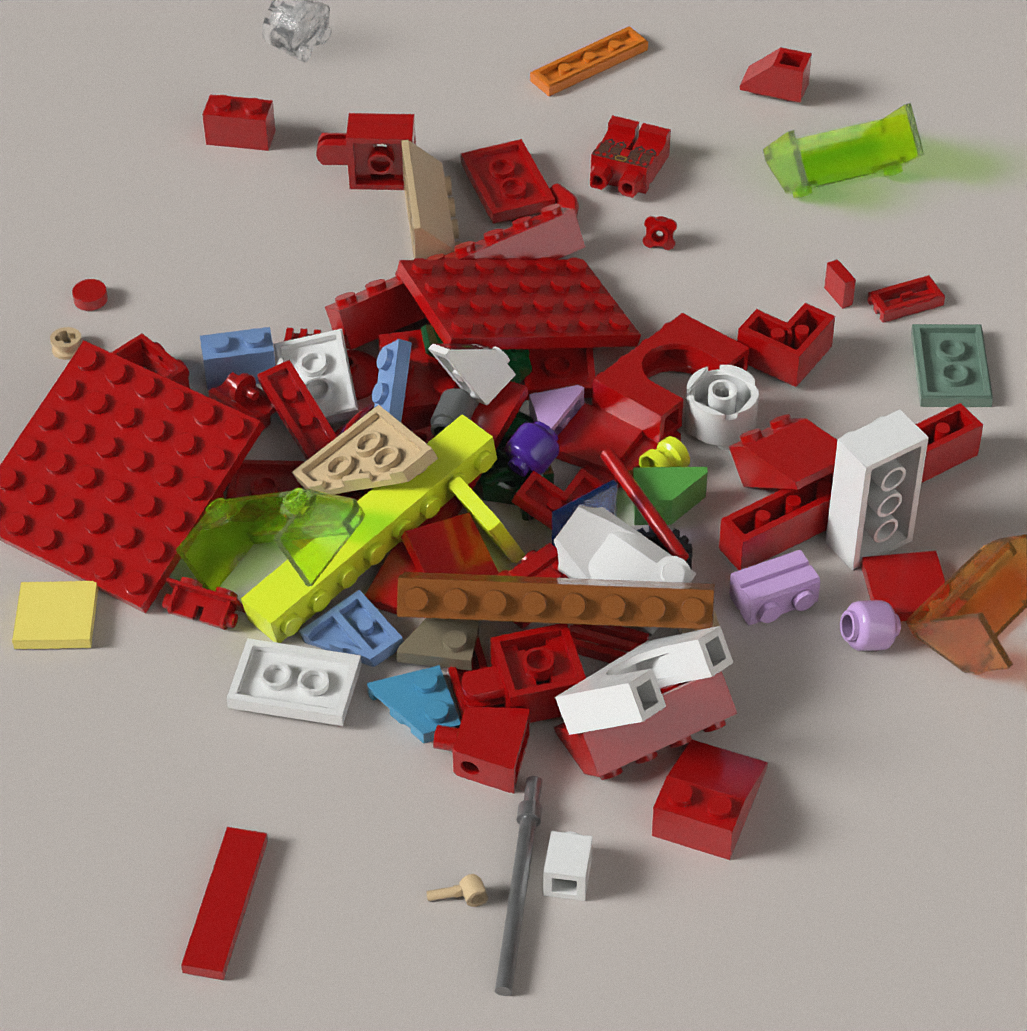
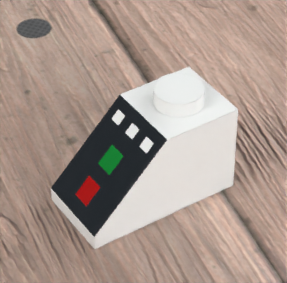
(475, 368)

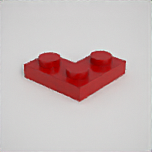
(542, 497)

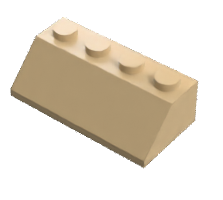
(428, 203)

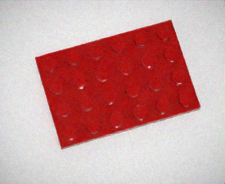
(517, 303)

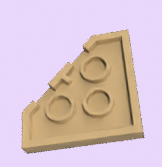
(367, 456)

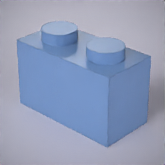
(236, 352)

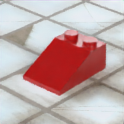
(785, 454)
(707, 798)

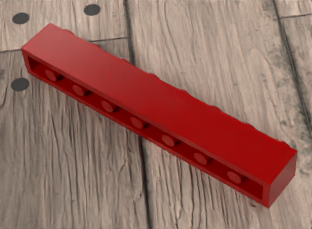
(389, 304)
(800, 514)

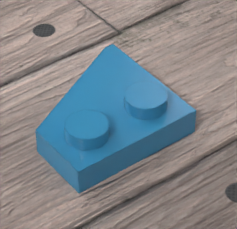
(417, 701)

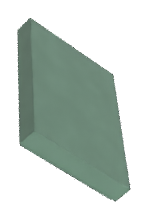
(951, 365)

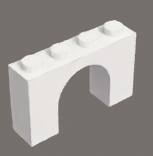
(631, 685)

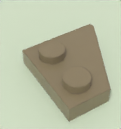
(441, 643)

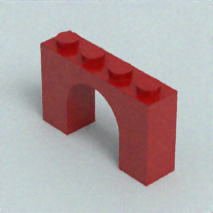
(677, 346)

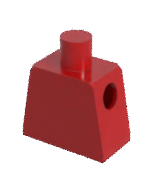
(487, 745)

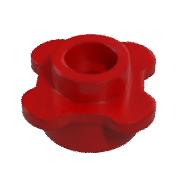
(663, 224)

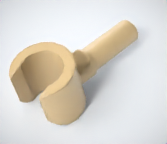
(470, 887)

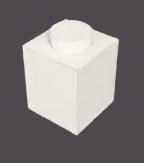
(567, 865)

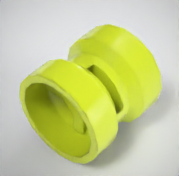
(669, 453)

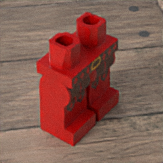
(629, 156)

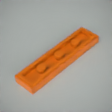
(588, 61)

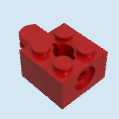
(369, 164)
(519, 663)

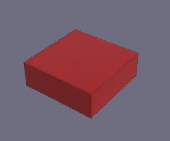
(840, 283)

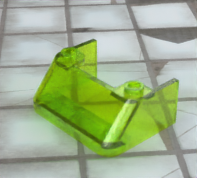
(845, 153)
(302, 522)

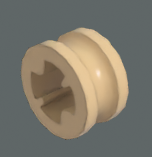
(62, 335)

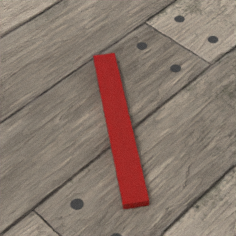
(493, 419)

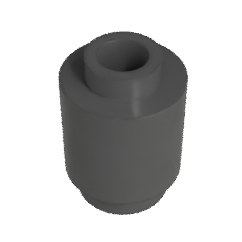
(450, 406)

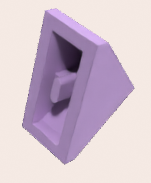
(556, 406)

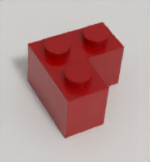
(790, 347)

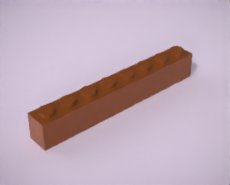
(556, 600)

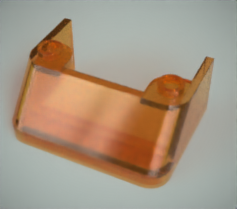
(976, 607)

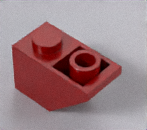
(779, 75)

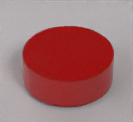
(89, 294)

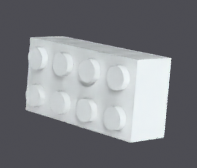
(876, 488)

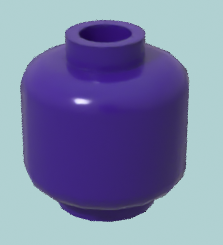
(532, 448)

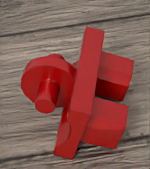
(243, 395)

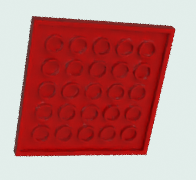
(118, 473)

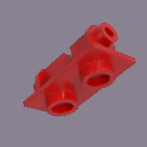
(217, 605)

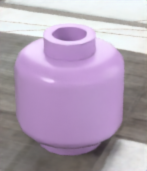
(870, 625)

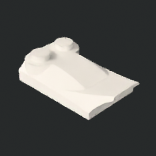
(606, 548)

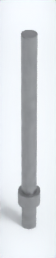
(528, 817)

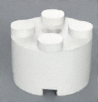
(721, 405)

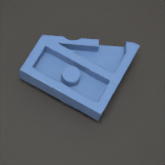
(355, 629)

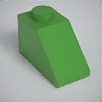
(671, 490)

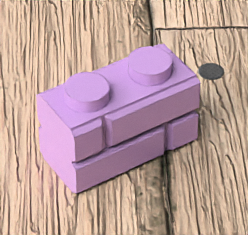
(774, 588)

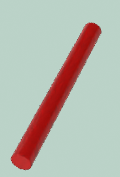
(643, 504)

